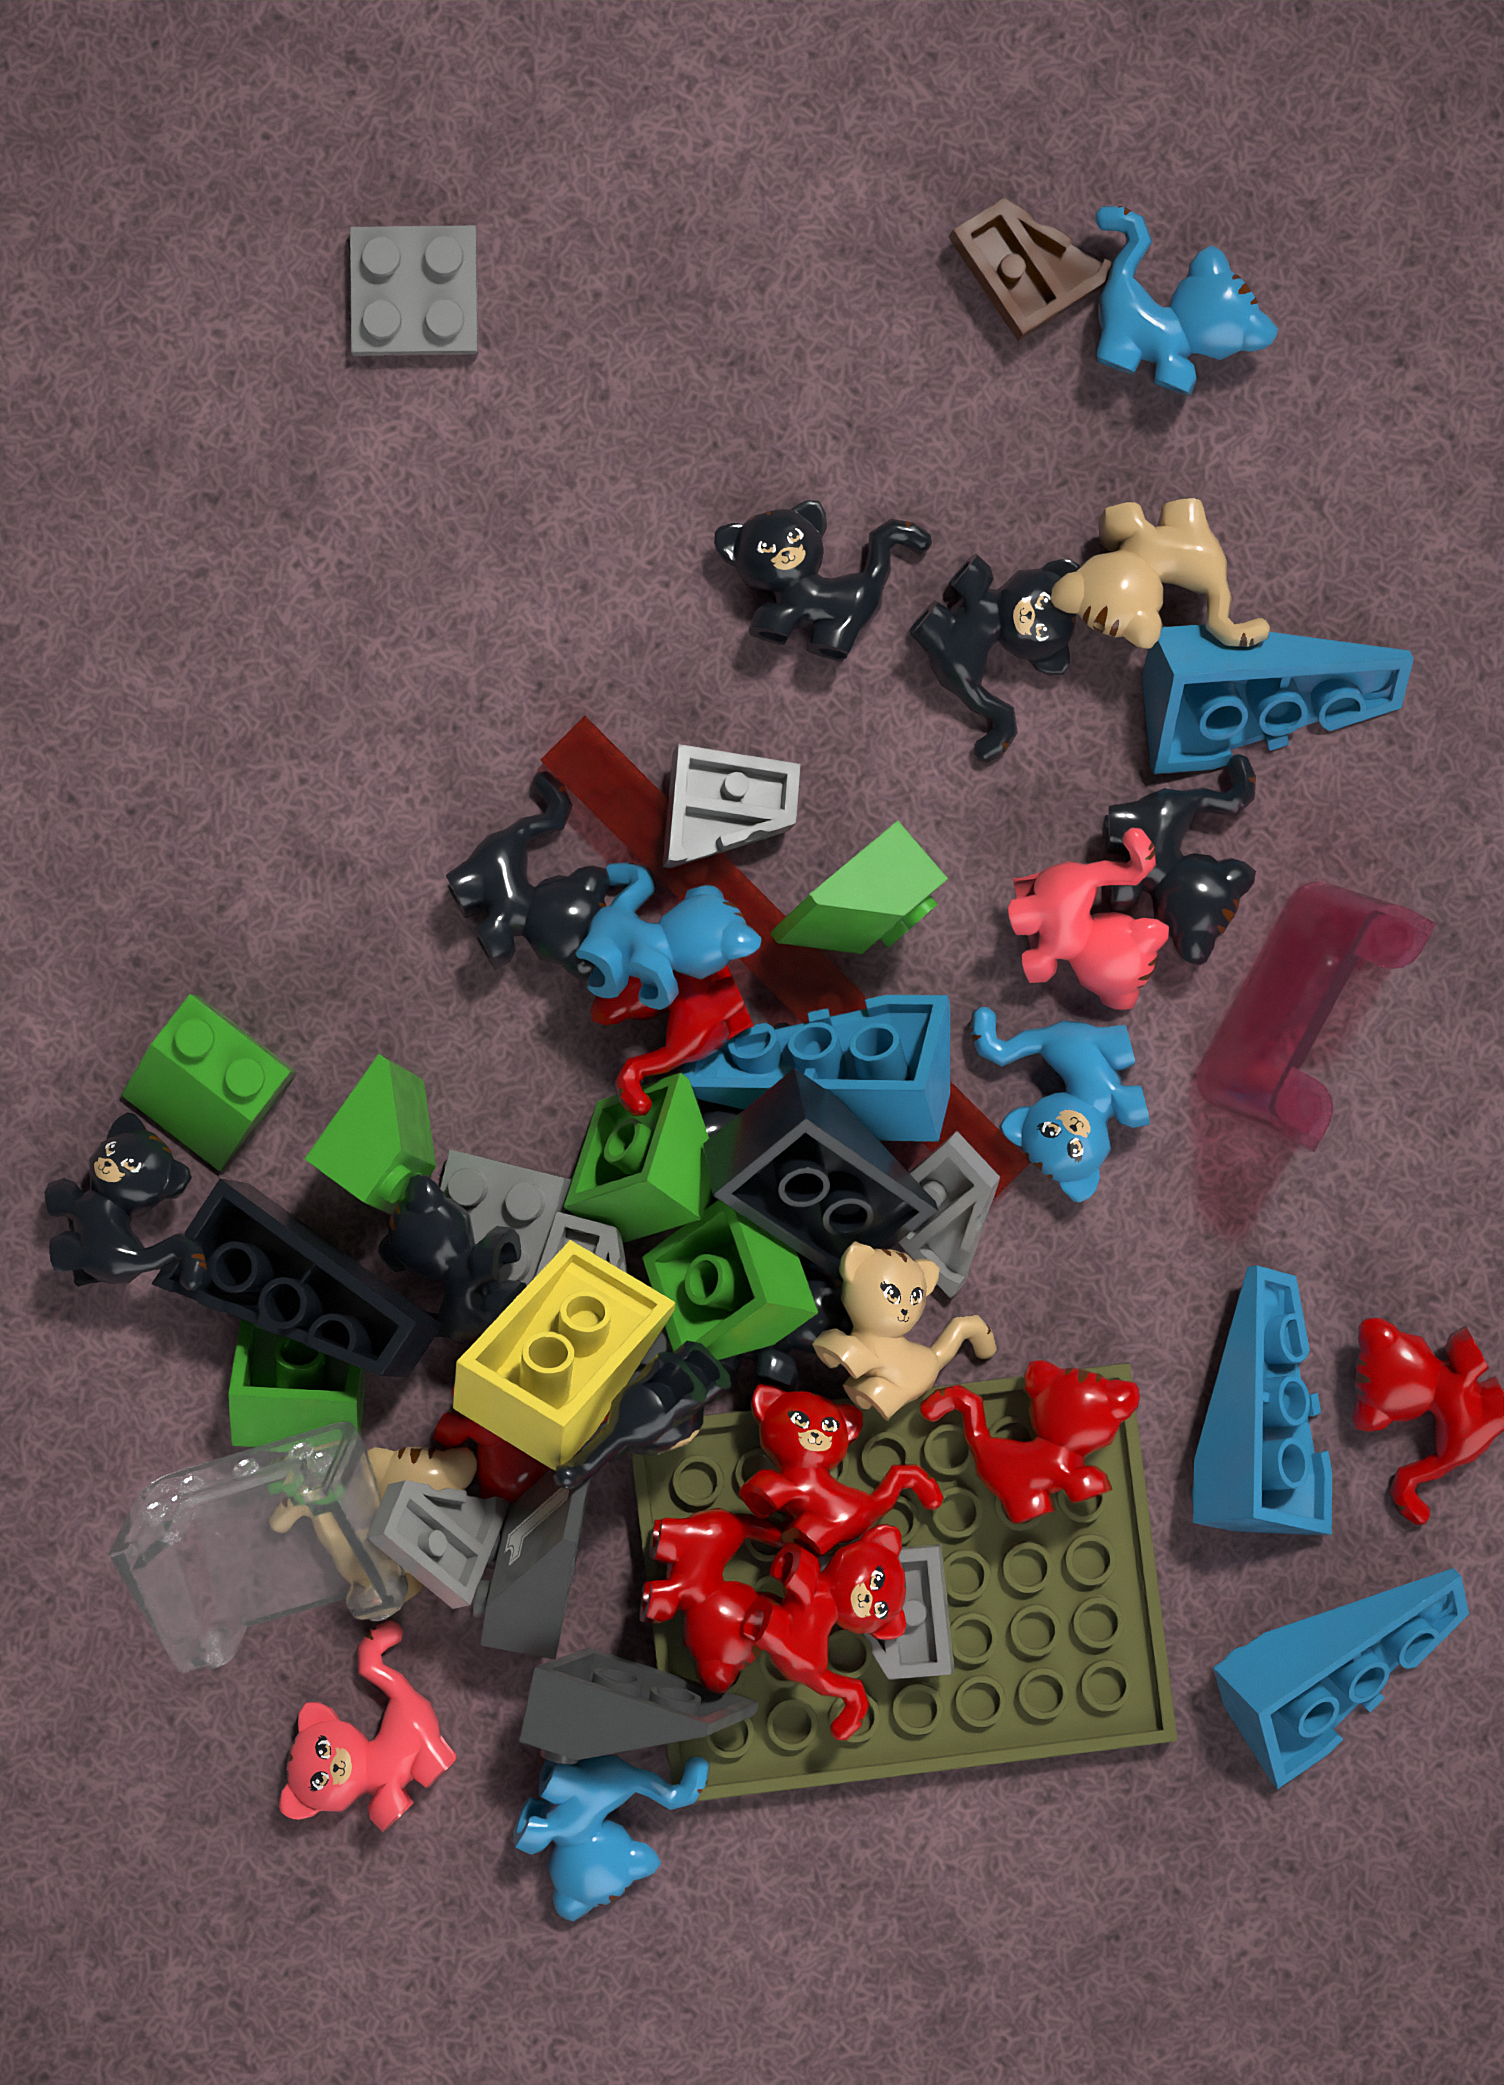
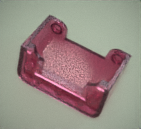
(1286, 1000)

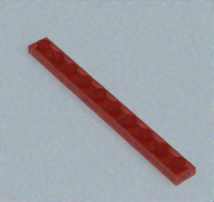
(793, 973)

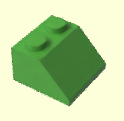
(867, 899)
(207, 1081)
(378, 1137)
(646, 1168)
(729, 1284)
(288, 1388)

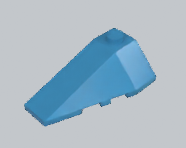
(1223, 697)
(878, 1060)
(1256, 1442)
(1309, 1675)

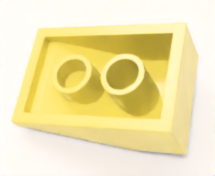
(560, 1355)

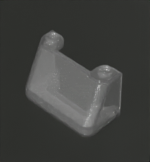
(257, 1543)

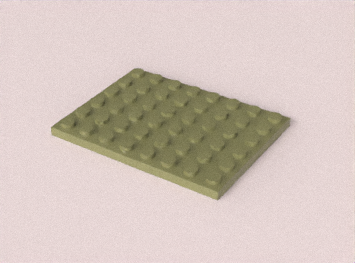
(1045, 1615)

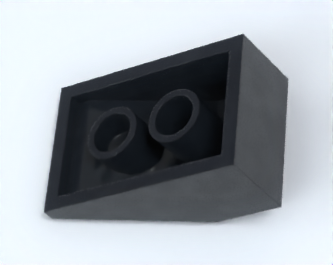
(813, 1174)

